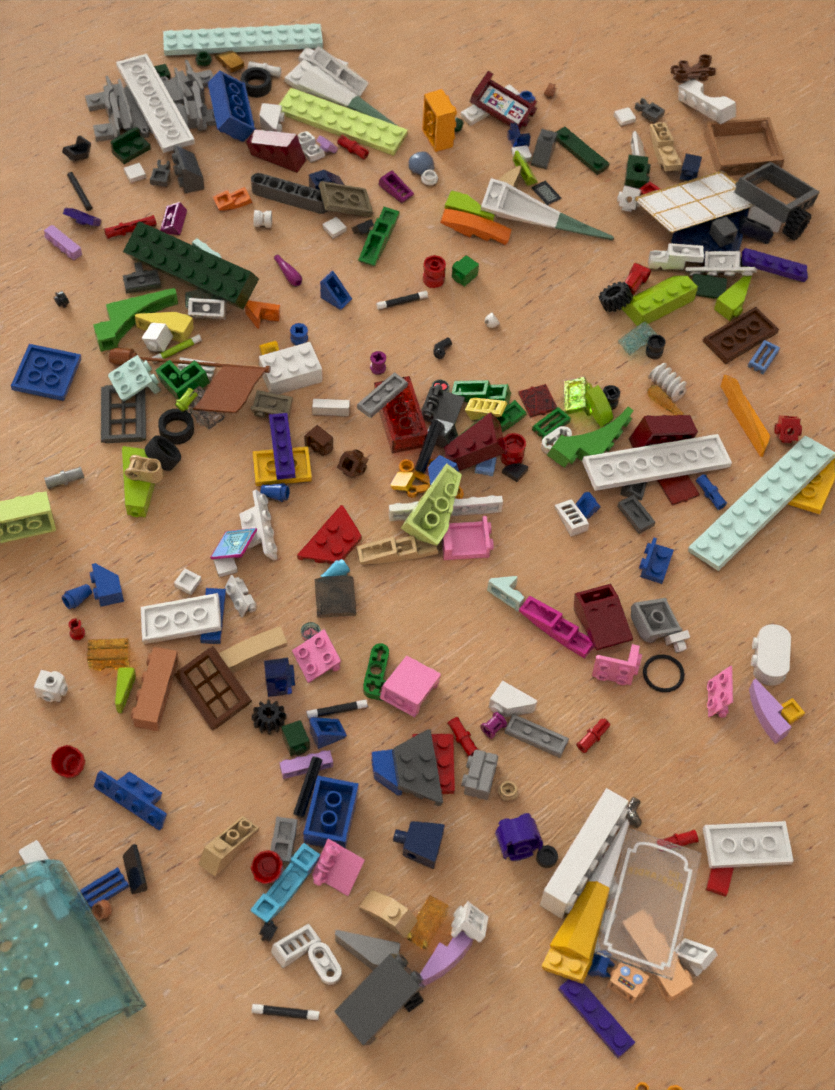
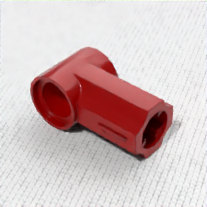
(637, 276)

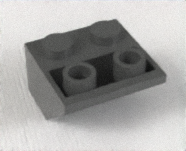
(188, 170)

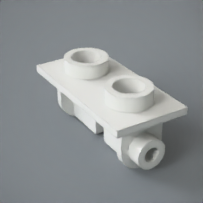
(236, 589)

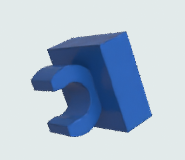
(587, 505)
(600, 965)

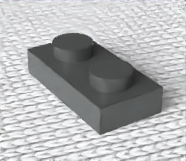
(636, 514)

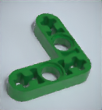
(372, 679)

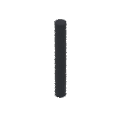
(79, 190)

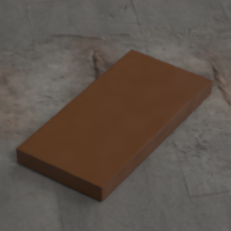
(740, 335)

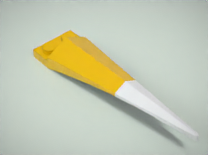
(576, 940)

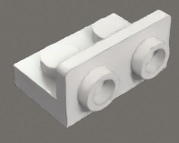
(471, 921)

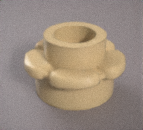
(508, 785)

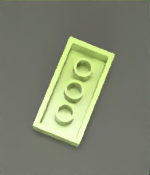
(25, 517)

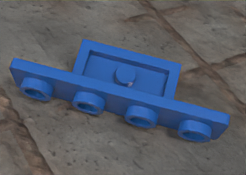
(134, 796)

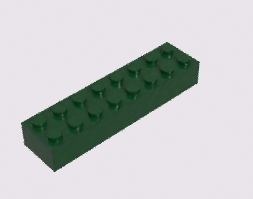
(191, 265)

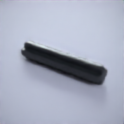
(428, 446)
(307, 787)

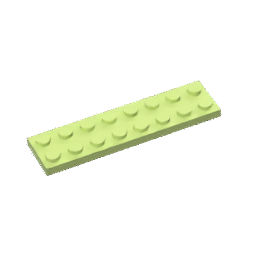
(343, 121)

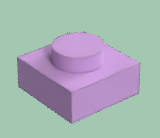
(326, 145)

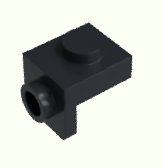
(79, 150)

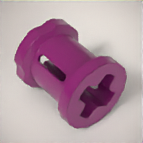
(378, 359)
(493, 725)

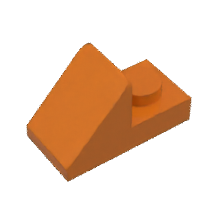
(259, 310)

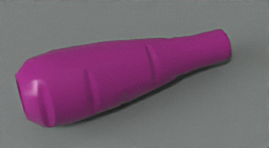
(289, 272)

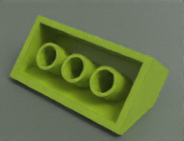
(661, 299)

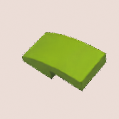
(602, 411)

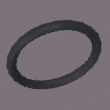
(669, 658)

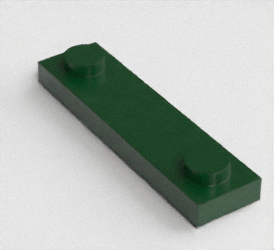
(581, 150)

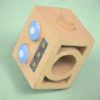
(628, 982)

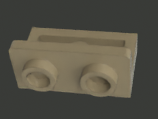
(271, 403)

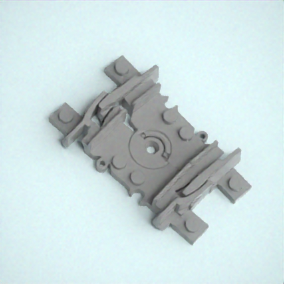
(182, 89)

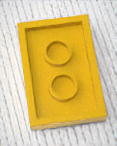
(265, 467)

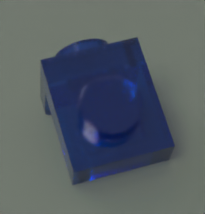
(516, 138)

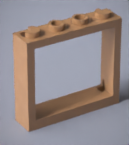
(740, 127)

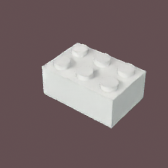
(291, 368)

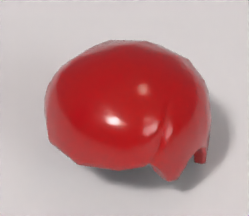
(68, 761)
(267, 867)

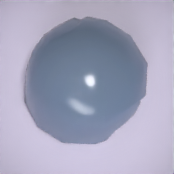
(421, 162)

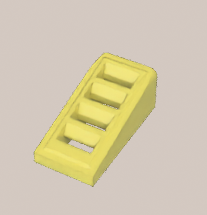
(481, 407)

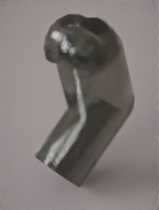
(632, 816)

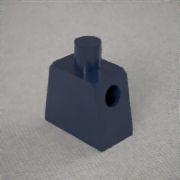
(421, 842)

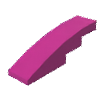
(556, 626)

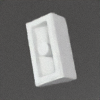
(637, 145)
(764, 218)
(330, 407)

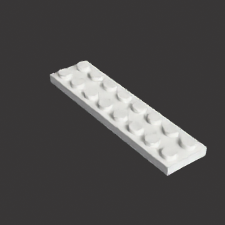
(155, 103)
(656, 462)

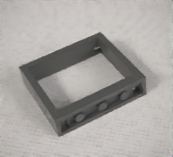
(805, 194)

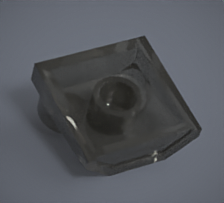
(335, 596)

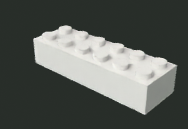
(585, 854)

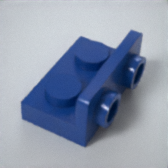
(656, 562)

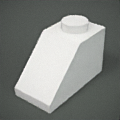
(509, 701)

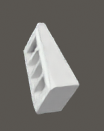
(573, 529)
(285, 955)

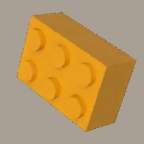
(439, 120)

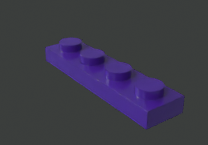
(774, 265)
(282, 446)
(597, 1017)

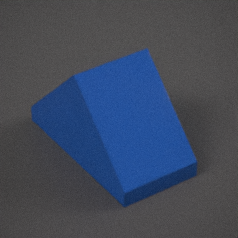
(333, 291)
(326, 731)

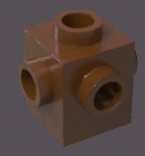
(353, 463)

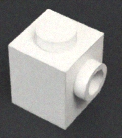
(157, 337)

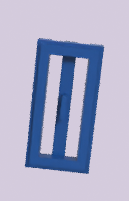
(116, 872)

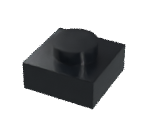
(363, 227)

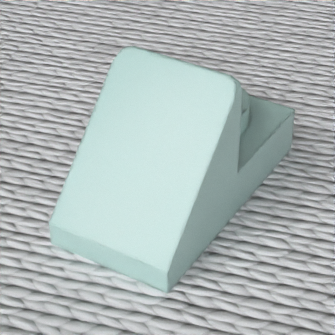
(503, 589)

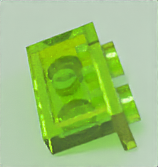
(574, 396)

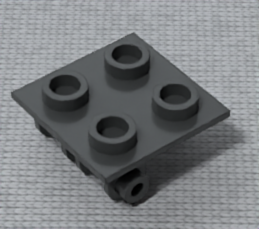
(441, 405)

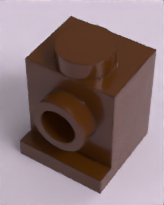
(319, 440)

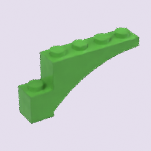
(123, 312)
(571, 447)

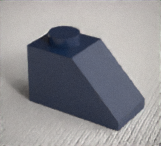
(325, 176)

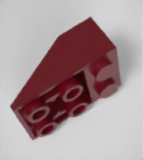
(602, 616)

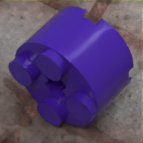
(518, 837)

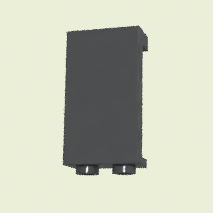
(379, 998)

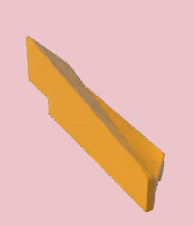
(745, 414)

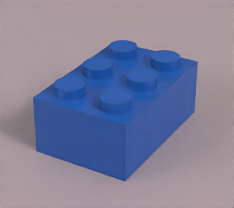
(331, 812)

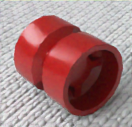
(434, 271)
(515, 449)

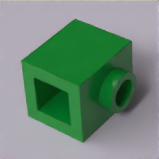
(465, 270)

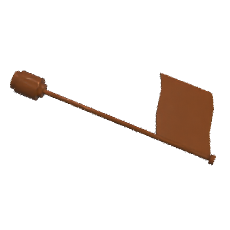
(227, 389)

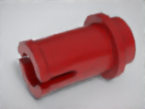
(76, 632)

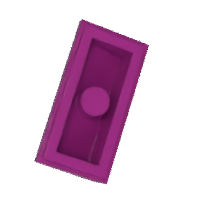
(174, 219)

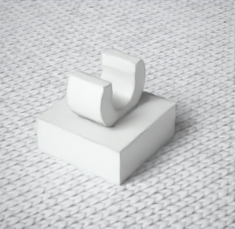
(678, 640)

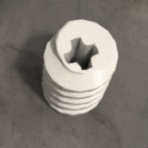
(667, 382)

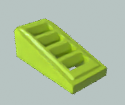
(125, 681)

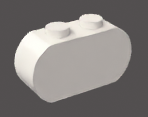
(771, 654)

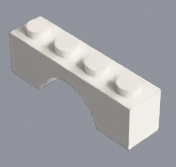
(719, 109)

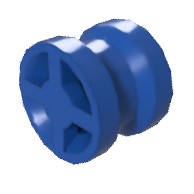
(299, 334)

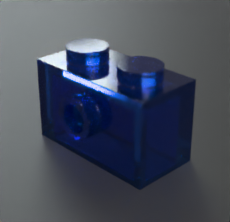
(279, 677)

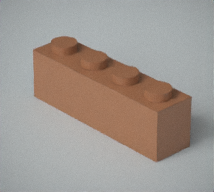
(155, 689)

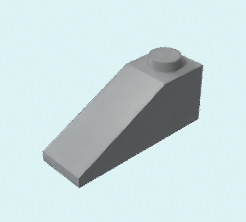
(367, 949)

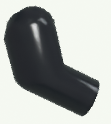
(439, 348)

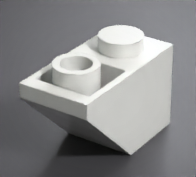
(271, 117)

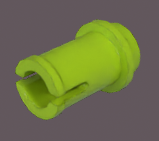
(183, 403)

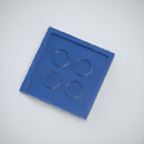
(46, 372)

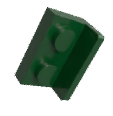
(129, 145)

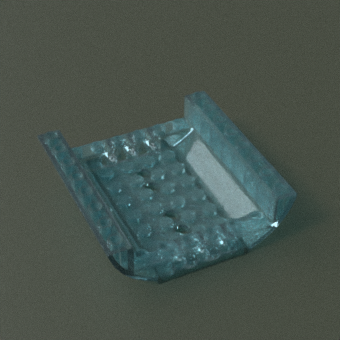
(67, 959)

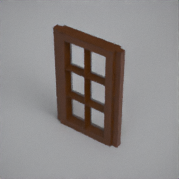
(196, 697)

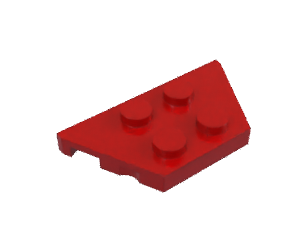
(333, 539)

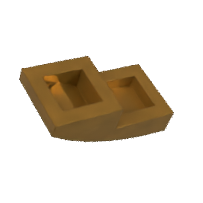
(230, 60)

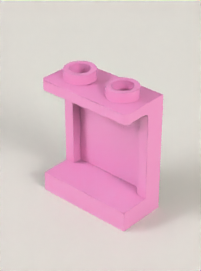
(467, 540)
(409, 685)

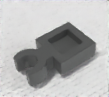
(651, 112)
(161, 174)

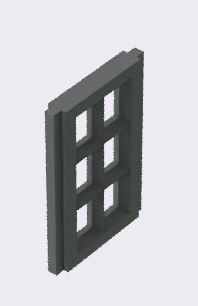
(140, 417)

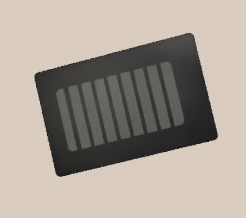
(546, 192)

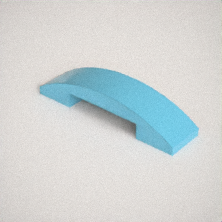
(287, 885)

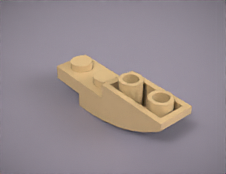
(664, 148)

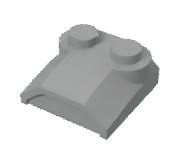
(654, 619)

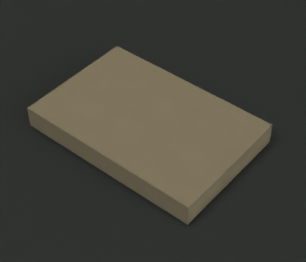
(345, 199)

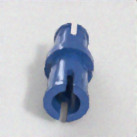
(711, 492)

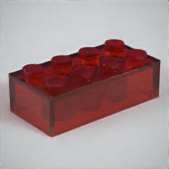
(403, 420)

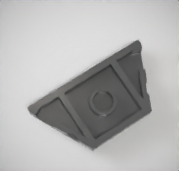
(417, 768)

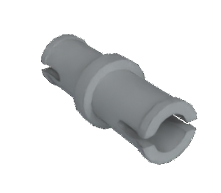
(64, 477)

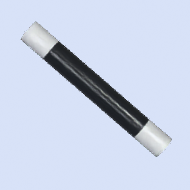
(401, 300)
(337, 709)
(285, 1012)

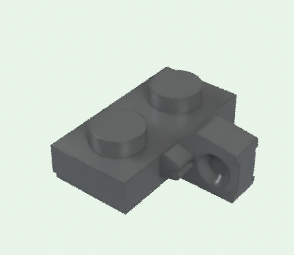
(141, 279)

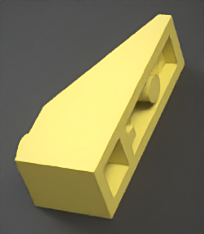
(179, 324)

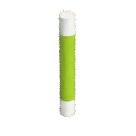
(173, 350)

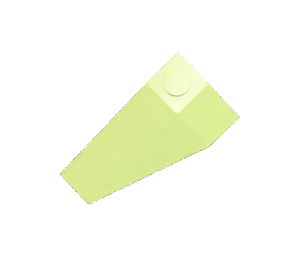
(432, 513)

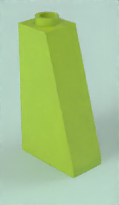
(137, 492)

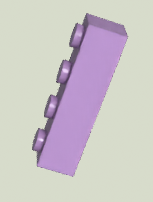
(64, 243)
(300, 764)

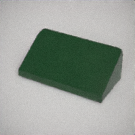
(709, 285)

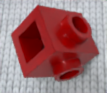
(785, 423)

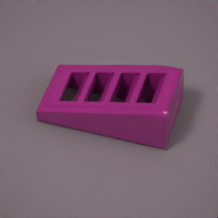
(392, 177)

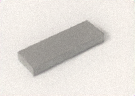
(382, 395)
(536, 735)

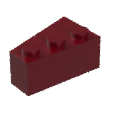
(477, 443)

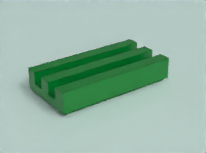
(541, 432)

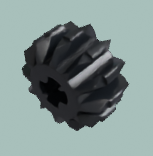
(277, 717)

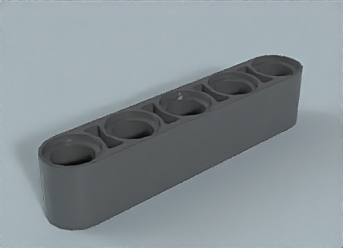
(287, 192)

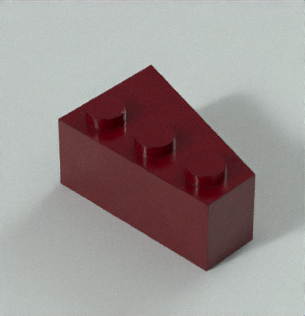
(277, 148)
(662, 429)

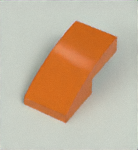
(235, 200)

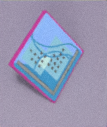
(234, 543)

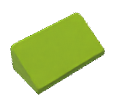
(526, 172)

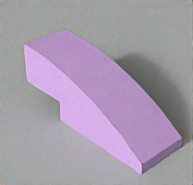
(768, 712)
(445, 958)

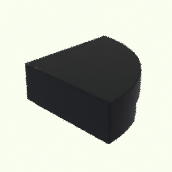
(515, 471)

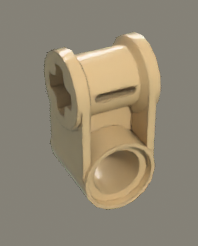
(144, 469)

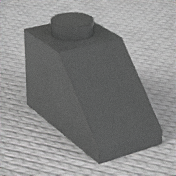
(544, 149)

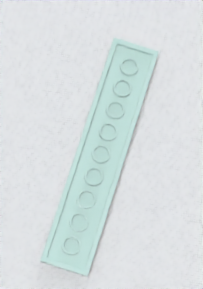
(242, 39)
(761, 503)

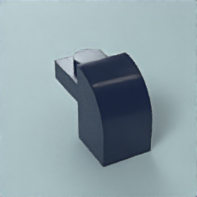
(690, 167)

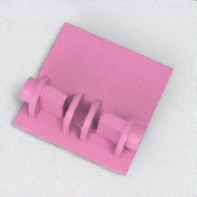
(317, 656)
(720, 693)
(337, 867)

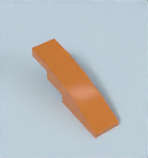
(472, 224)

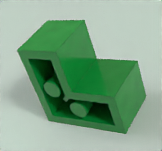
(179, 381)

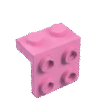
(618, 670)

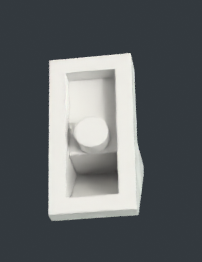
(695, 956)

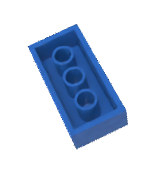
(231, 106)

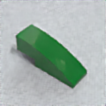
(482, 389)

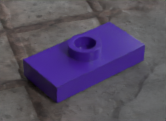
(81, 217)

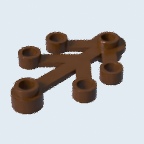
(685, 72)

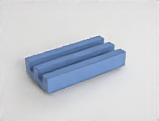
(758, 366)

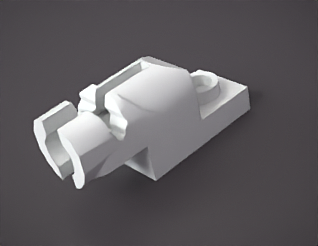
(675, 256)

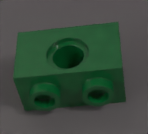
(637, 171)

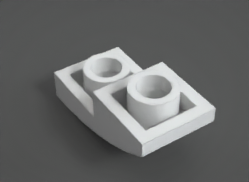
(309, 146)

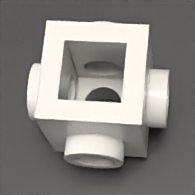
(622, 198)
(50, 686)

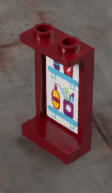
(502, 103)

